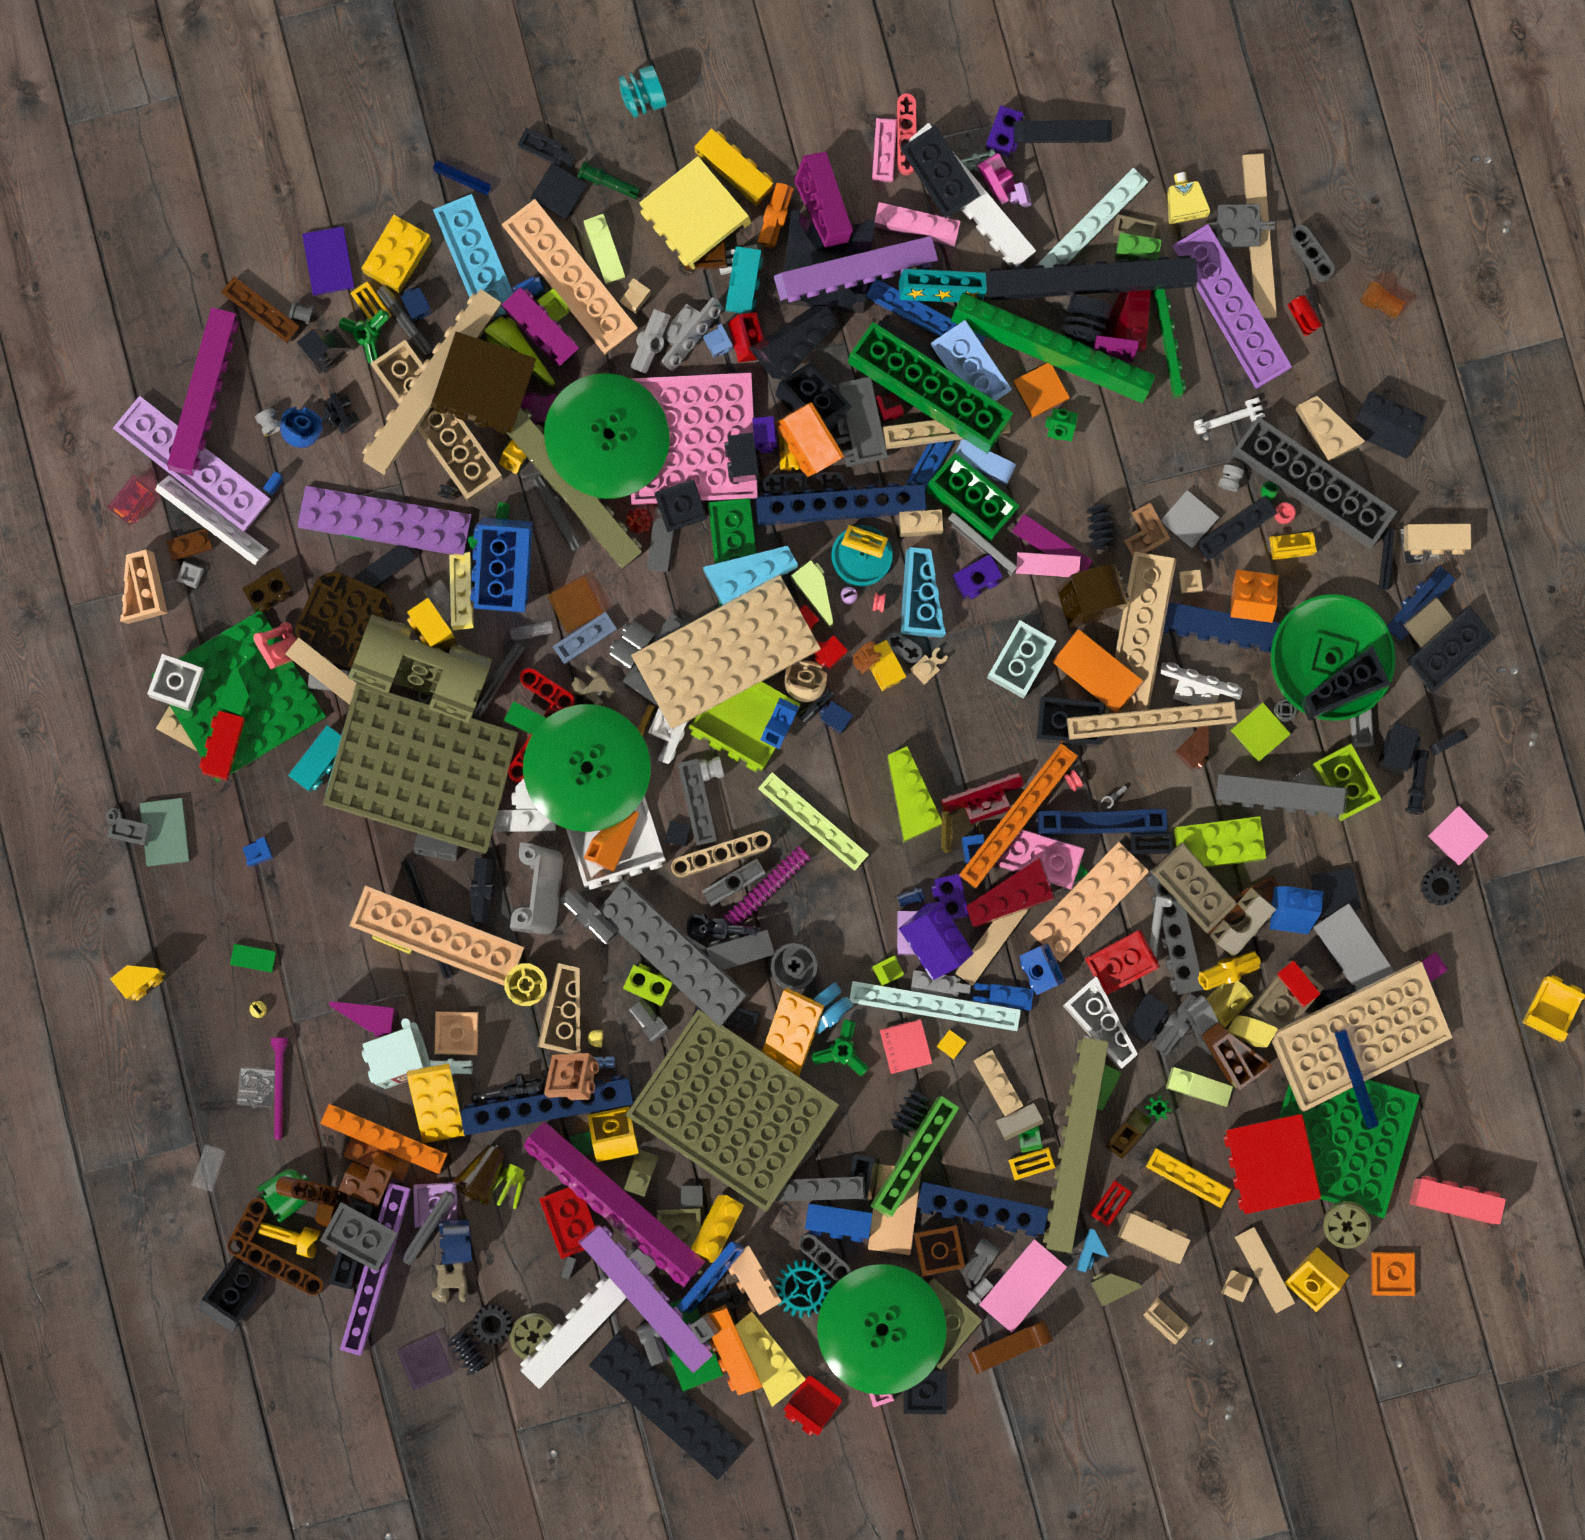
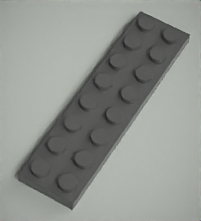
(672, 953)

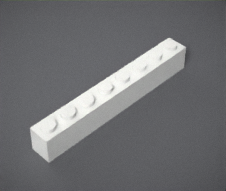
(994, 223)
(580, 1325)

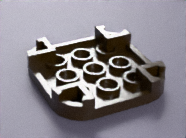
(339, 615)

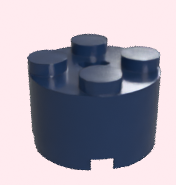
(455, 1242)

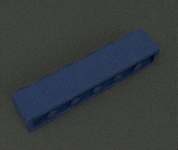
(1219, 626)

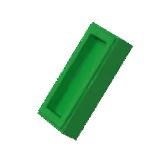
(253, 958)

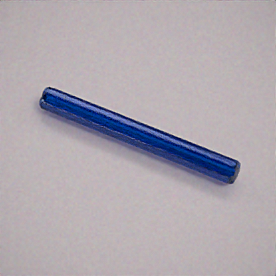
(1356, 1078)

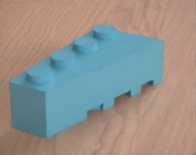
(744, 574)
(920, 601)

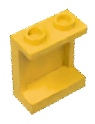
(1554, 1007)

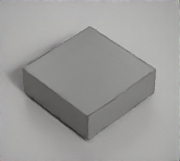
(190, 575)

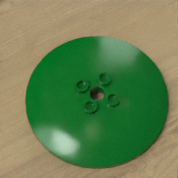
(599, 464)
(1328, 626)
(581, 799)
(849, 1329)

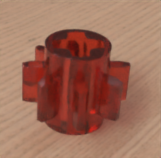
(639, 520)

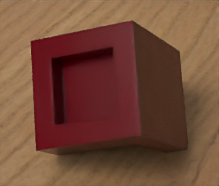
(889, 407)

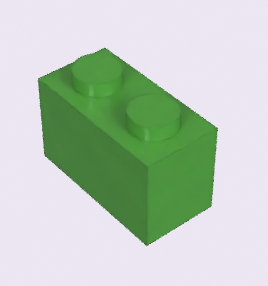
(1135, 247)

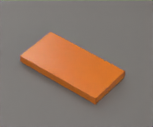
(1097, 671)

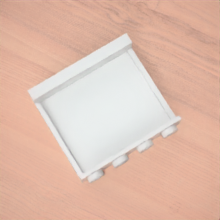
(641, 851)

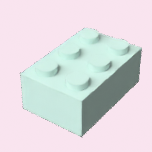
(1021, 659)

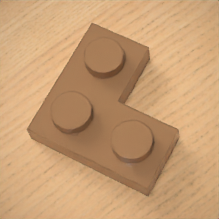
(1152, 531)

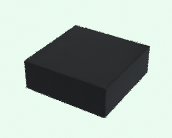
(677, 833)

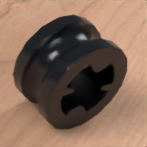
(447, 492)

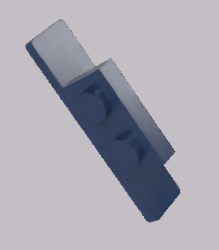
(1426, 591)

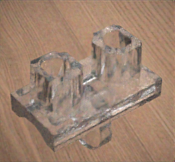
(440, 599)

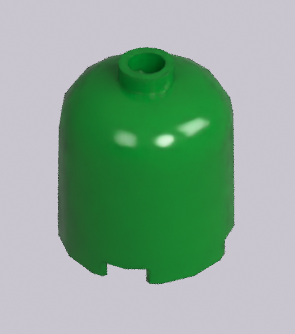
(280, 1204)

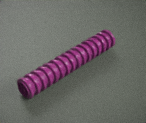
(767, 887)

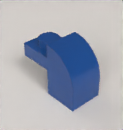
(779, 723)

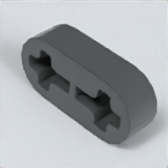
(900, 652)

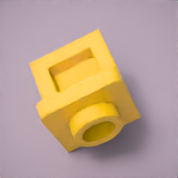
(512, 457)

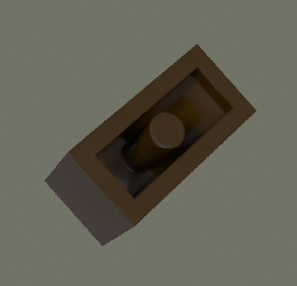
(1128, 1133)

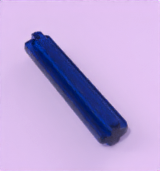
(462, 177)

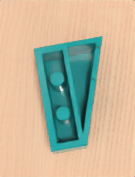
(743, 280)

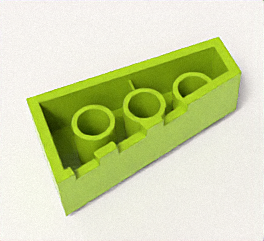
(913, 801)

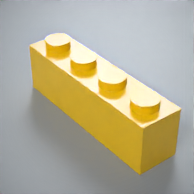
(734, 167)

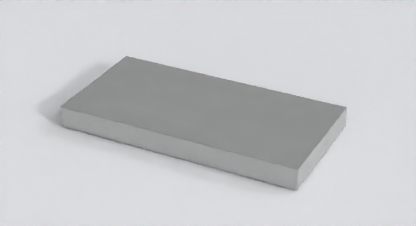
(1353, 948)

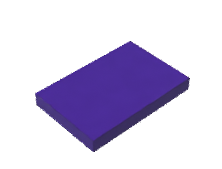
(328, 261)

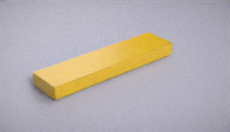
(1188, 1178)

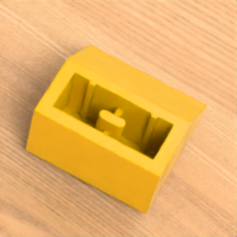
(135, 980)

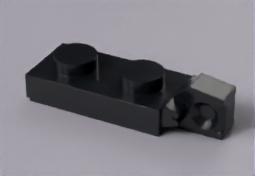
(545, 148)

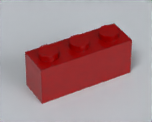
(222, 745)

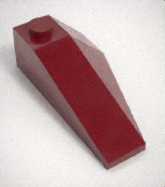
(1130, 317)

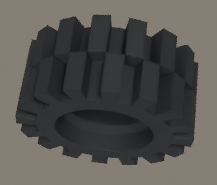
(1431, 895)
(482, 1333)

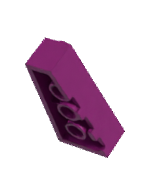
(539, 327)

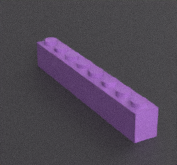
(855, 268)
(371, 1280)
(645, 1298)

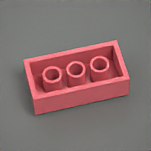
(1457, 1201)

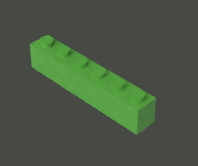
(914, 1156)

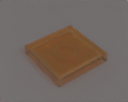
(575, 604)

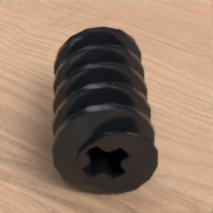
(1100, 527)
(909, 1112)
(467, 1352)

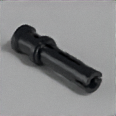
(1417, 792)

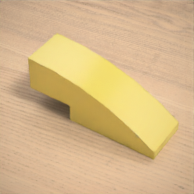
(1252, 1031)

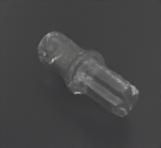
(531, 630)

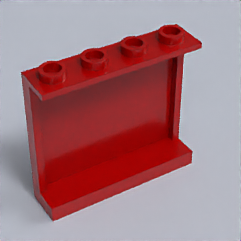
(1272, 1164)

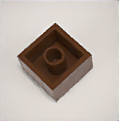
(939, 1250)

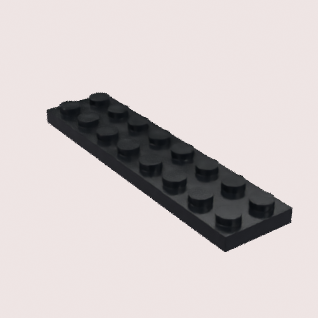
(667, 1406)

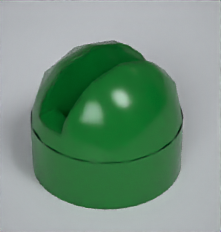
(1269, 490)

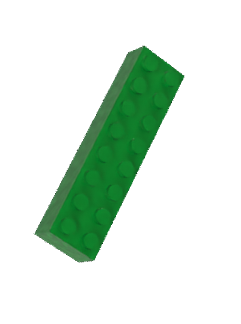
(930, 387)

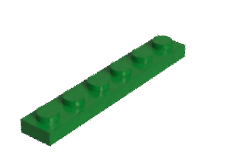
(1169, 343)

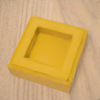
(951, 1044)

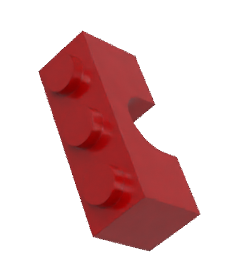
(831, 650)

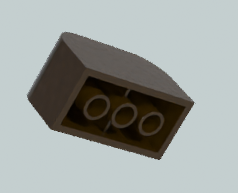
(1092, 595)

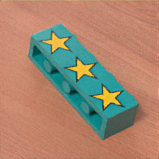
(941, 285)

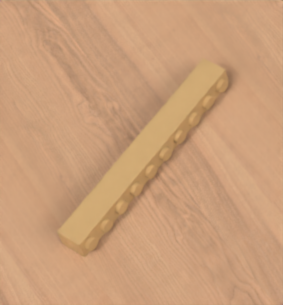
(417, 402)

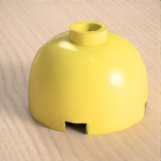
(525, 984)

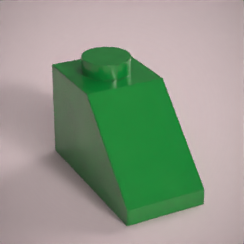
(235, 696)

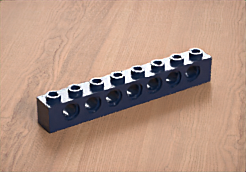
(767, 516)
(470, 1113)

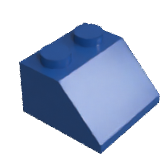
(1295, 909)

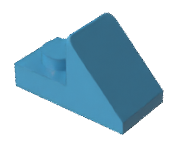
(1091, 1244)

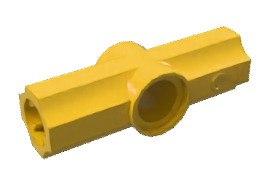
(1229, 970)

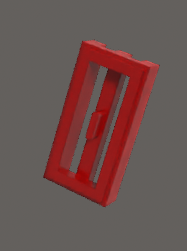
(1101, 1218)

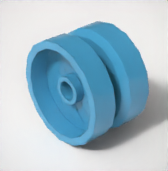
(832, 1011)

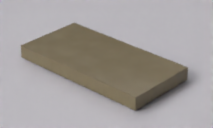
(1194, 887)

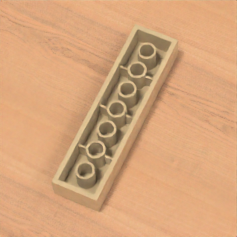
(443, 433)

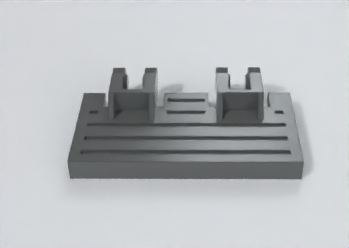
(861, 424)

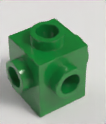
(1061, 424)

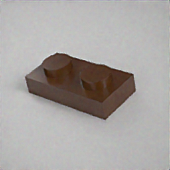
(189, 545)

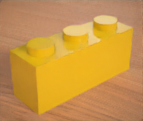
(717, 1228)

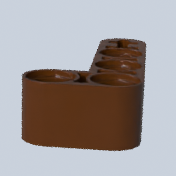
(326, 1196)
(1010, 1346)

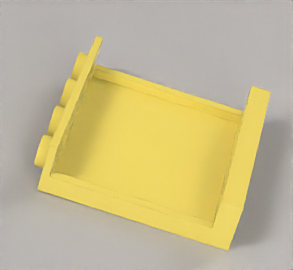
(693, 212)

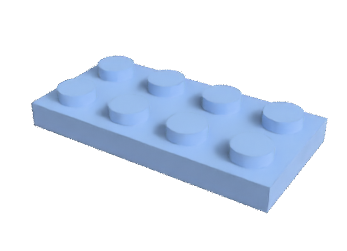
(970, 361)

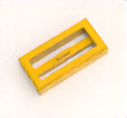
(361, 289)
(864, 544)
(1014, 1169)

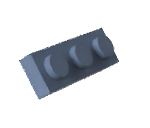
(584, 638)

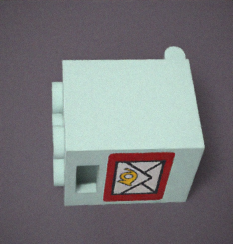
(395, 1055)

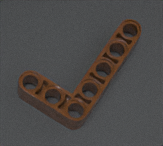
(268, 1257)

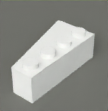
(1097, 1017)

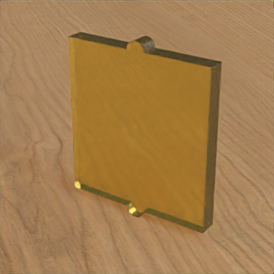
(946, 832)

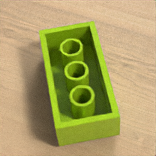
(1224, 841)

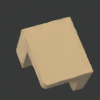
(635, 296)
(1237, 1286)

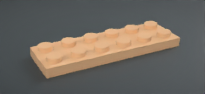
(1089, 901)

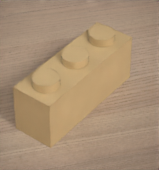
(1437, 538)

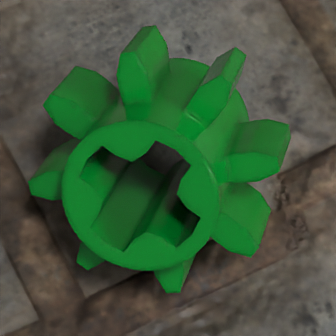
(1153, 1112)

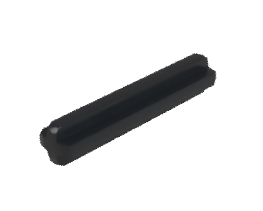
(1387, 559)

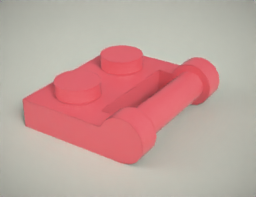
(276, 652)

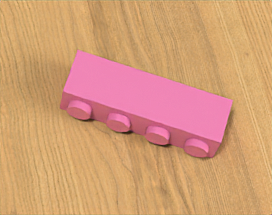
(916, 224)

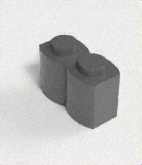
(634, 639)

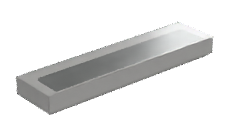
(981, 543)

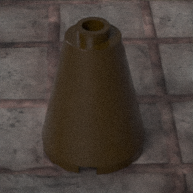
(481, 1174)

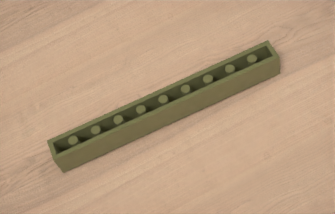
(587, 508)
(1077, 1144)

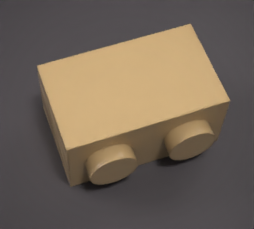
(920, 523)

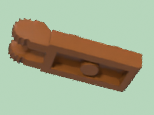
(866, 657)

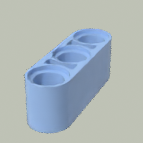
(988, 464)

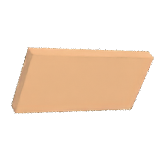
(895, 1232)

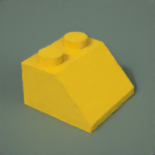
(612, 1134)
(1316, 1279)

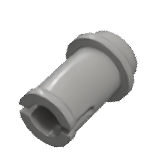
(979, 1291)

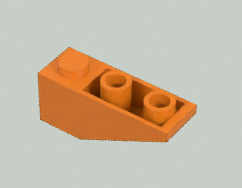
(609, 843)

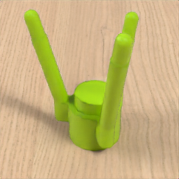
(513, 1175)

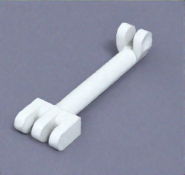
(1250, 410)

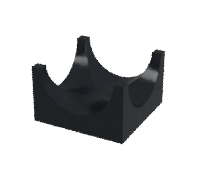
(807, 249)

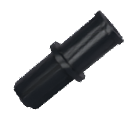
(815, 706)

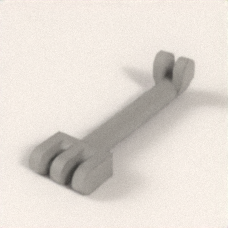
(1161, 901)

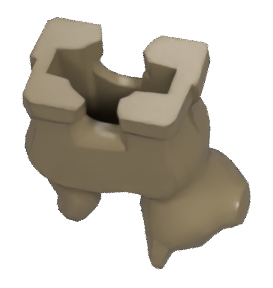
(592, 692)
(450, 1280)

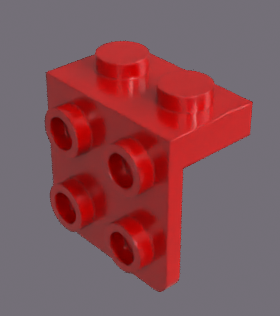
(812, 1406)

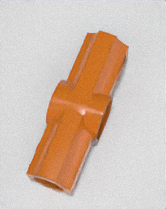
(775, 215)

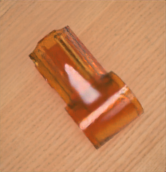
(1377, 298)

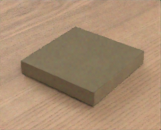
(1428, 621)

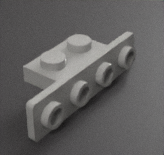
(687, 330)

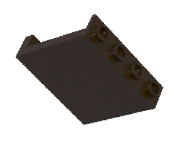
(483, 383)

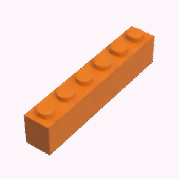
(384, 1139)

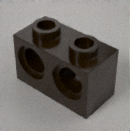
(264, 585)

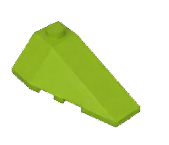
(506, 334)

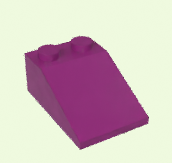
(373, 1018)

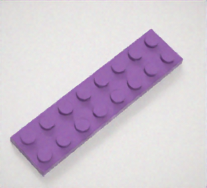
(1234, 308)
(384, 521)

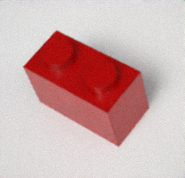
(744, 333)

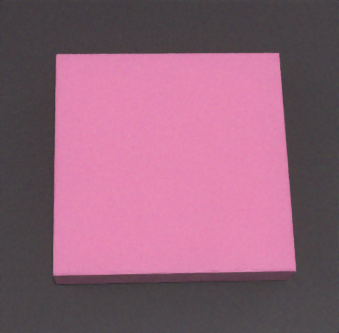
(1458, 836)

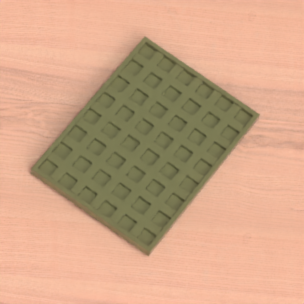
(420, 769)

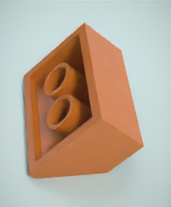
(809, 439)

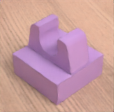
(1020, 196)

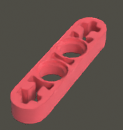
(902, 133)

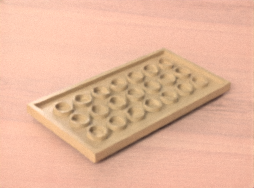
(725, 652)
(1385, 1026)

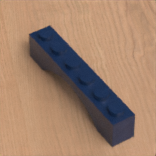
(1102, 822)

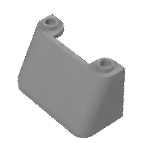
(545, 894)

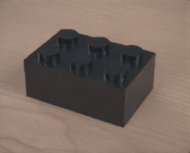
(1053, 717)

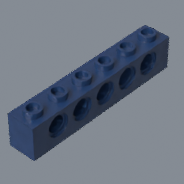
(1036, 1214)

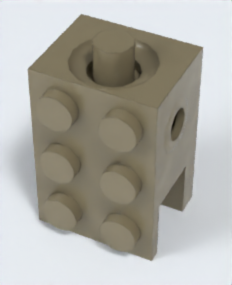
(1278, 1005)

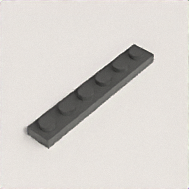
(819, 1189)

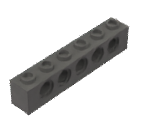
(1184, 939)

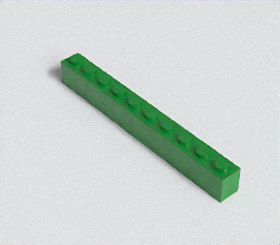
(1053, 348)

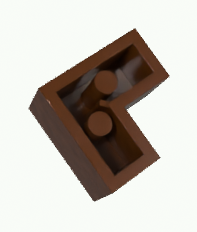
(369, 1184)

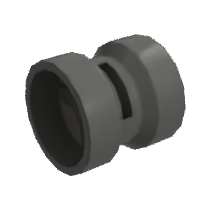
(1281, 711)

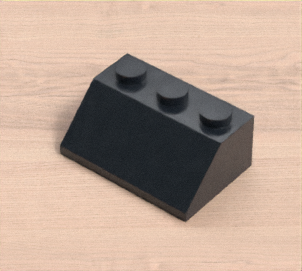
(810, 386)
(1388, 424)

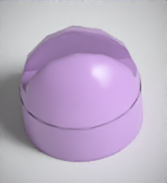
(850, 599)

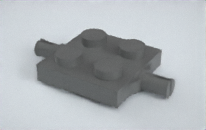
(1240, 225)

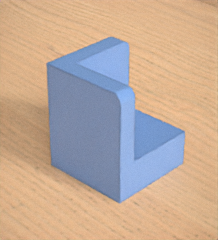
(718, 342)

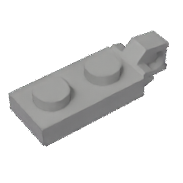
(943, 986)

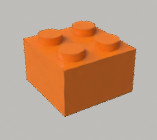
(1254, 596)

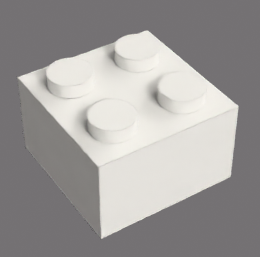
(175, 682)

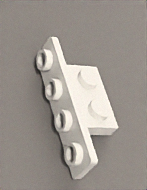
(1197, 688)
(671, 737)

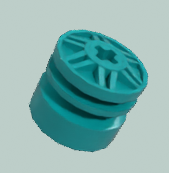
(642, 91)

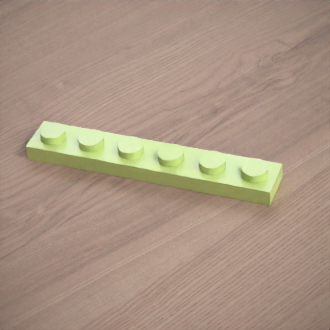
(813, 821)

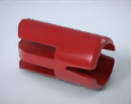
(1304, 315)

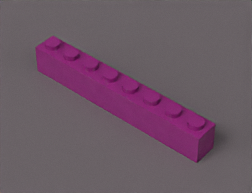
(202, 392)

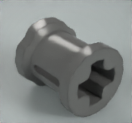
(301, 312)

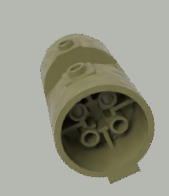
(449, 678)

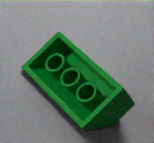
(971, 497)

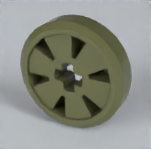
(1346, 1212)
(522, 1329)

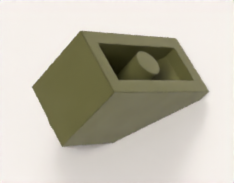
(641, 1173)
(1112, 1287)

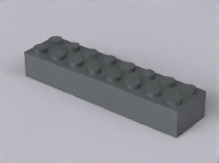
(1314, 482)

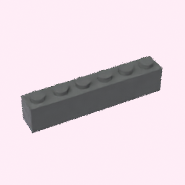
(1281, 793)

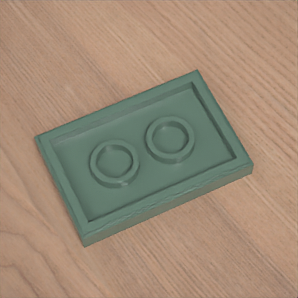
(168, 834)

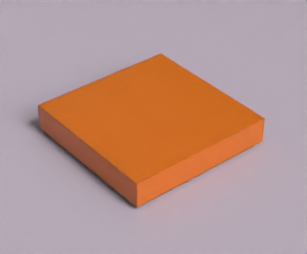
(1041, 390)
(1392, 1274)

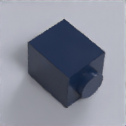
(416, 304)
(835, 717)

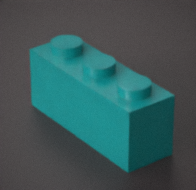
(317, 760)

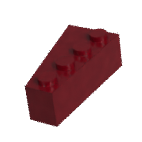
(1018, 893)

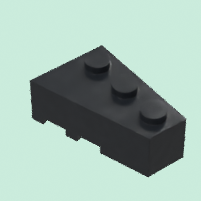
(323, 348)

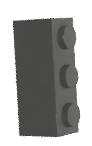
(740, 949)

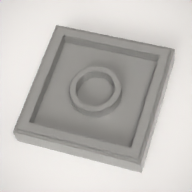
(1189, 519)

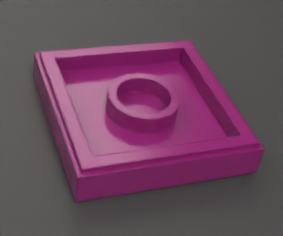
(1115, 347)

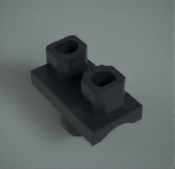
(336, 415)

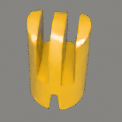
(787, 459)

